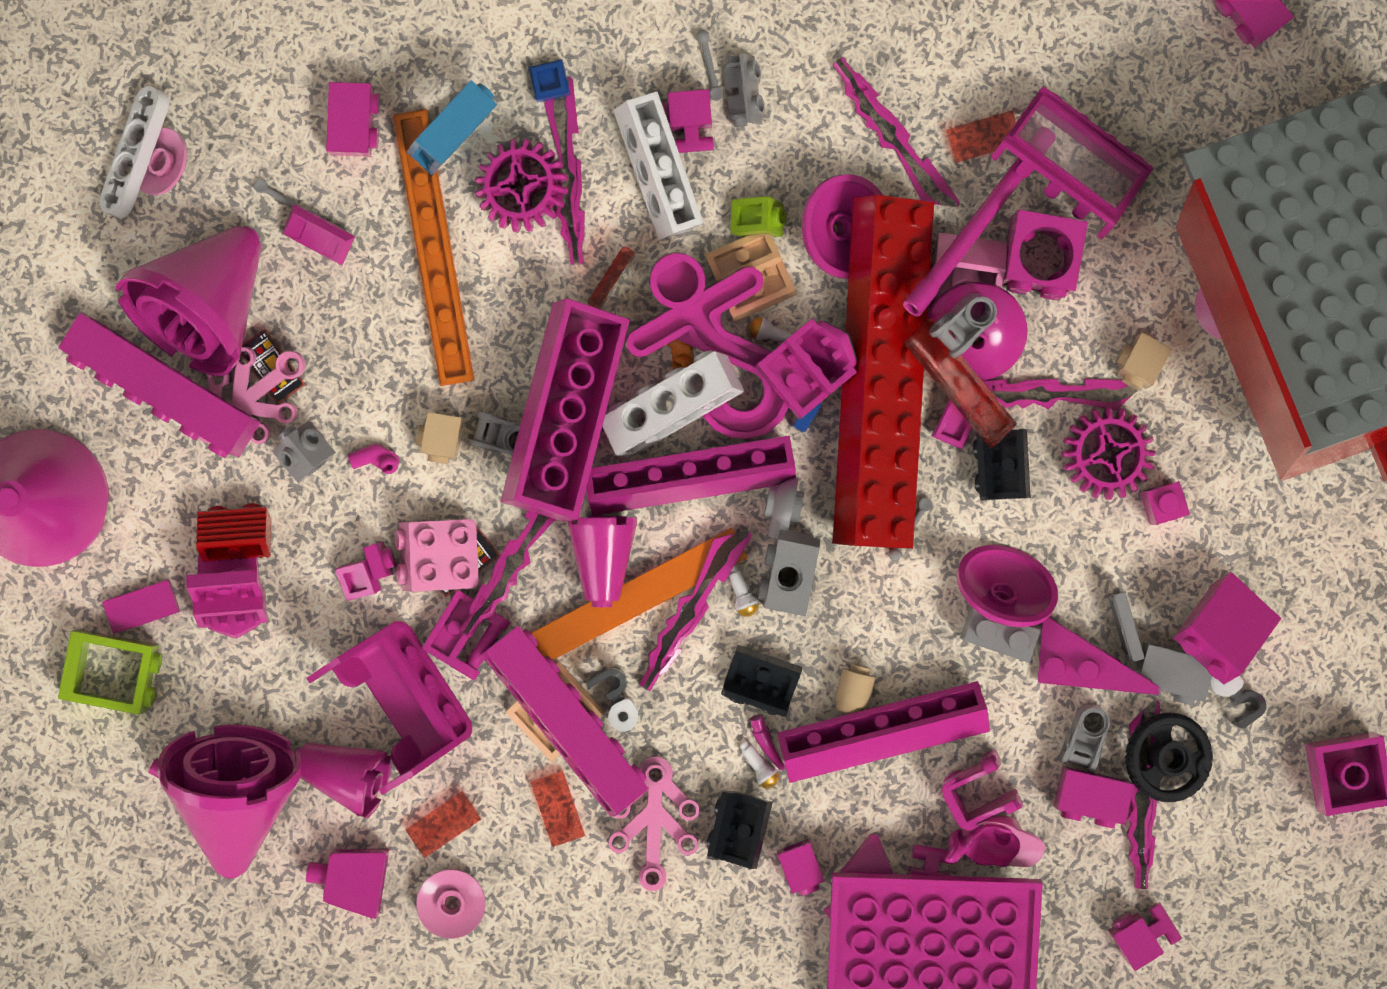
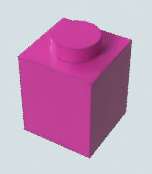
(1164, 503)
(801, 867)

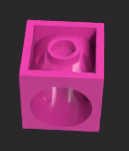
(1069, 238)

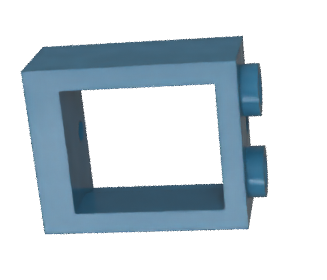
(452, 126)

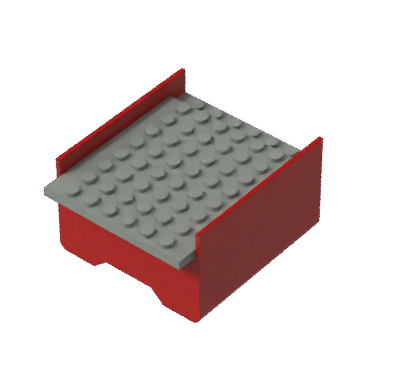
(1296, 274)

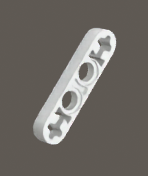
(138, 153)

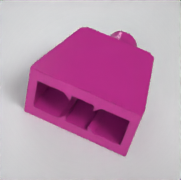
(352, 879)

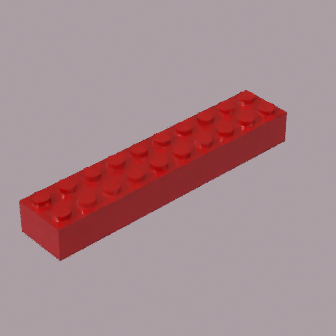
(885, 395)

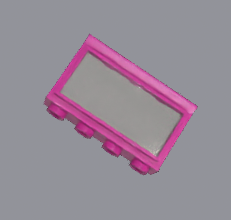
(1075, 158)

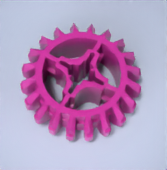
(537, 183)
(1114, 468)

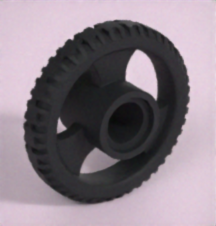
(1198, 763)

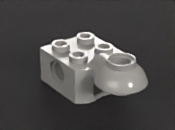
(790, 550)

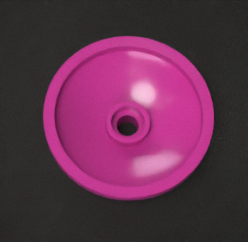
(831, 204)
(1001, 341)
(1007, 586)

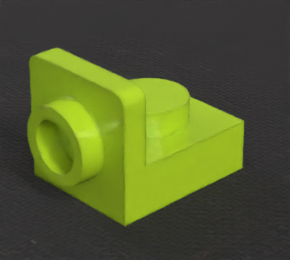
(757, 216)

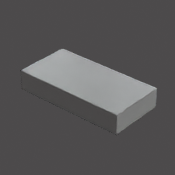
(1126, 626)

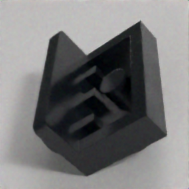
(1003, 468)
(761, 681)
(738, 829)

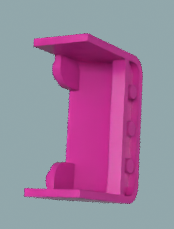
(409, 694)

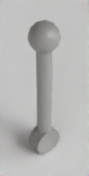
(716, 92)
(261, 186)
(924, 504)

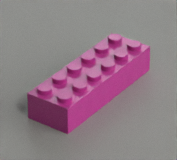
(565, 410)

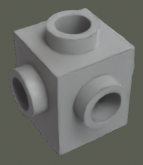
(302, 450)

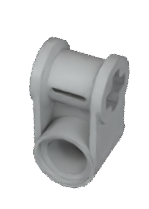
(962, 325)
(498, 436)
(1084, 739)

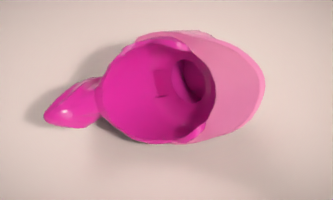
(996, 842)

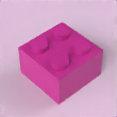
(1348, 773)

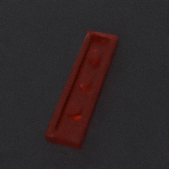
(961, 385)

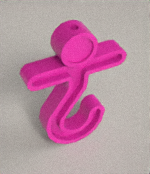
(695, 320)

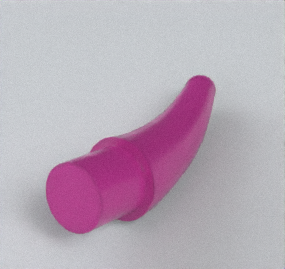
(764, 739)

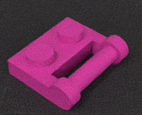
(447, 641)

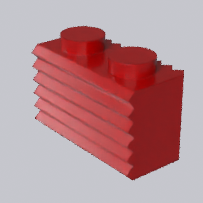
(234, 533)

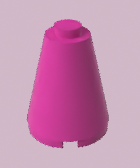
(602, 555)
(346, 774)

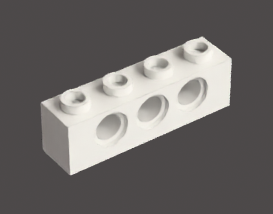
(658, 165)
(719, 387)

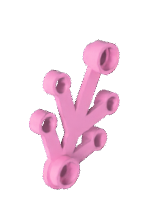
(246, 398)
(655, 816)

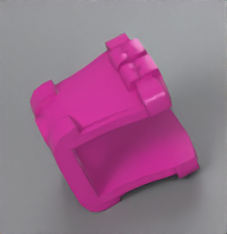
(1008, 802)

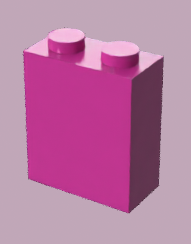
(1227, 628)

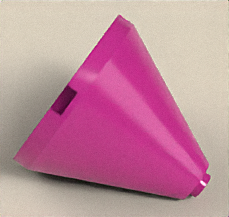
(197, 298)
(49, 497)
(229, 789)

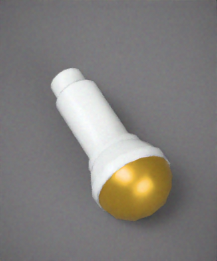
(762, 329)
(745, 603)
(765, 774)

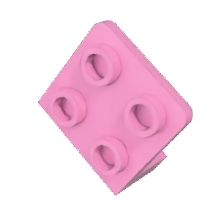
(437, 555)

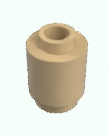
(854, 689)

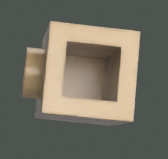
(1142, 361)
(440, 437)

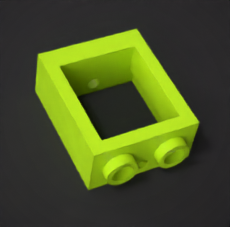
(75, 667)

